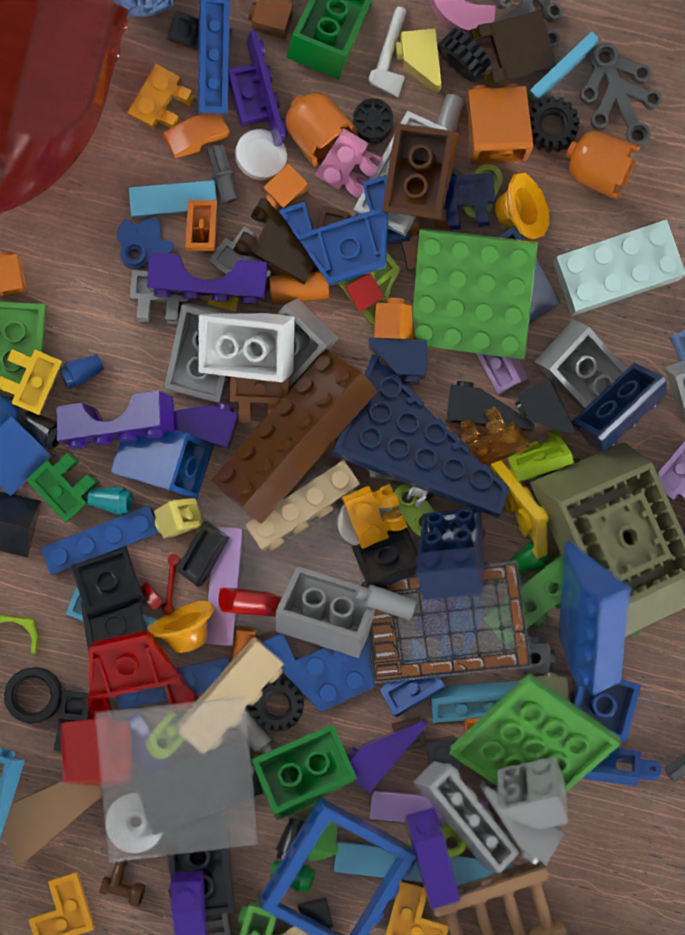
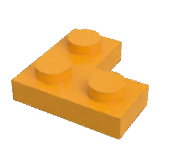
(71, 912)
(407, 913)

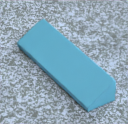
(467, 701)

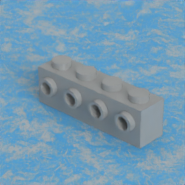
(466, 816)

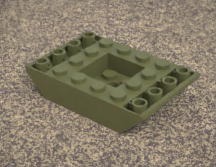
(593, 507)

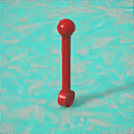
(173, 560)

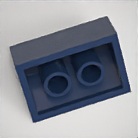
(620, 406)

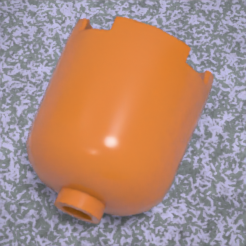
(315, 125)
(601, 162)

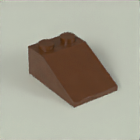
(419, 171)

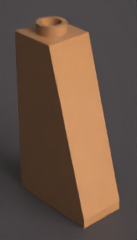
(44, 815)

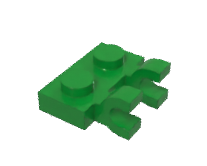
(58, 491)

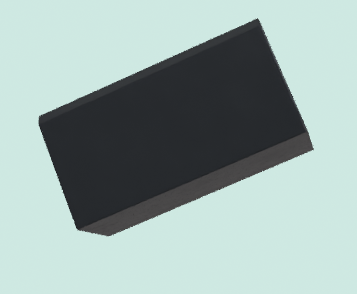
(17, 523)

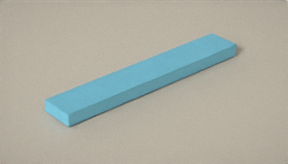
(376, 862)

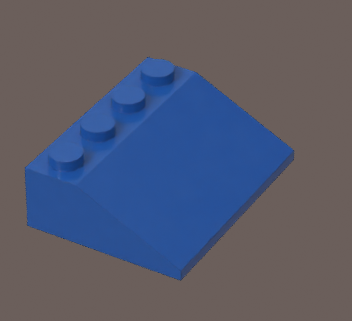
(592, 621)

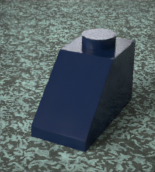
(402, 357)

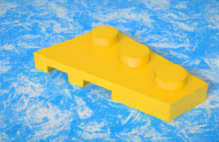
(530, 516)

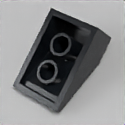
(217, 876)

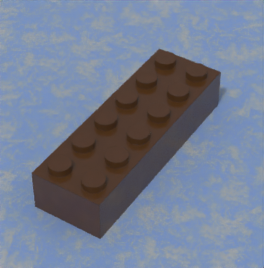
(294, 435)

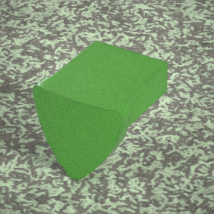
(326, 844)

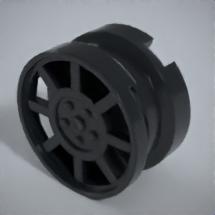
(373, 120)

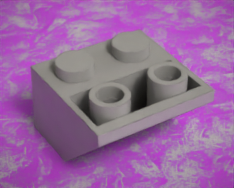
(533, 793)

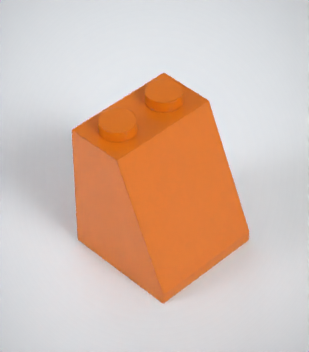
(498, 124)

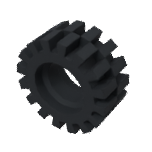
(464, 54)
(568, 117)
(294, 712)

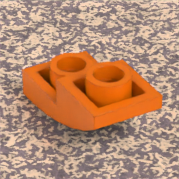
(191, 134)

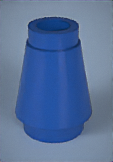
(80, 371)

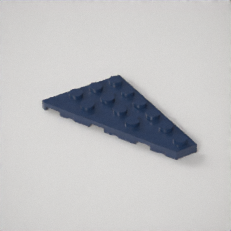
(409, 444)

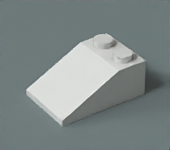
(247, 345)

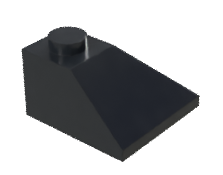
(544, 407)

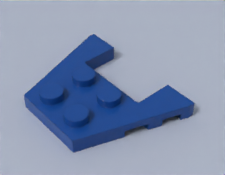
(348, 246)
(325, 674)

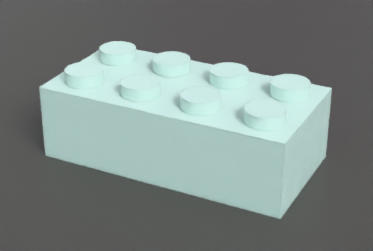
(619, 267)

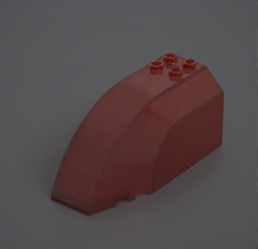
(52, 87)

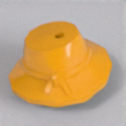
(523, 207)
(184, 627)

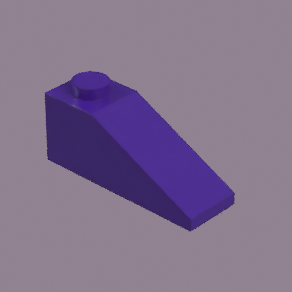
(208, 423)
(379, 755)
(432, 857)
(188, 903)

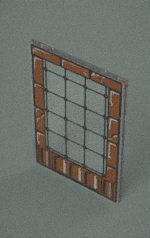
(453, 632)

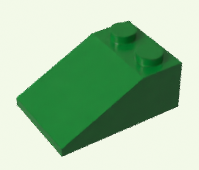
(327, 34)
(304, 771)

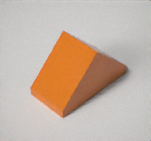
(202, 225)

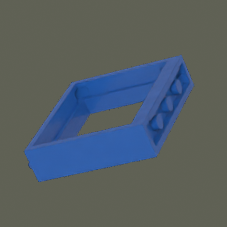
(301, 848)

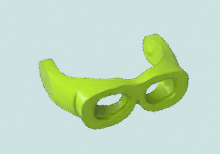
(28, 624)

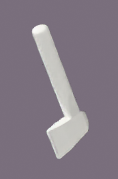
(380, 78)

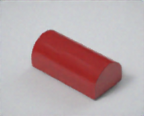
(248, 602)

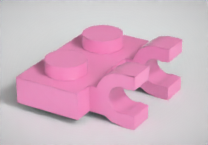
(341, 159)

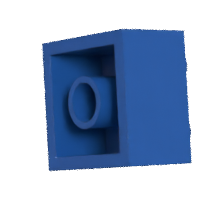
(610, 707)

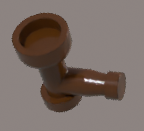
(114, 886)

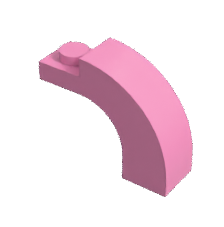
(463, 15)

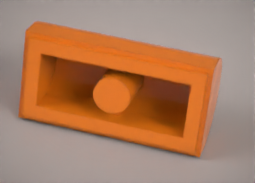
(286, 289)

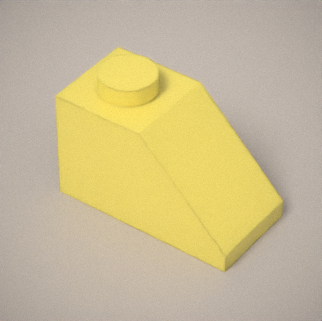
(420, 57)
(178, 517)

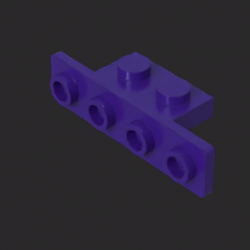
(254, 93)

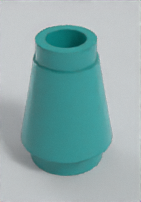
(113, 499)

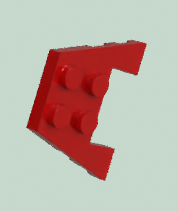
(132, 665)

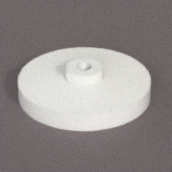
(259, 156)

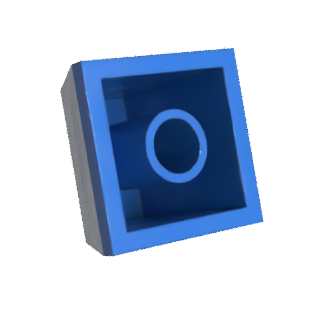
(169, 462)

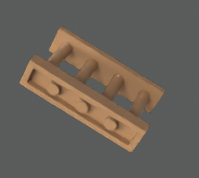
(504, 885)

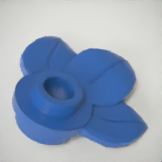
(142, 238)

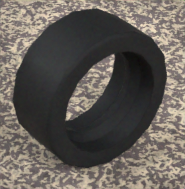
(11, 698)

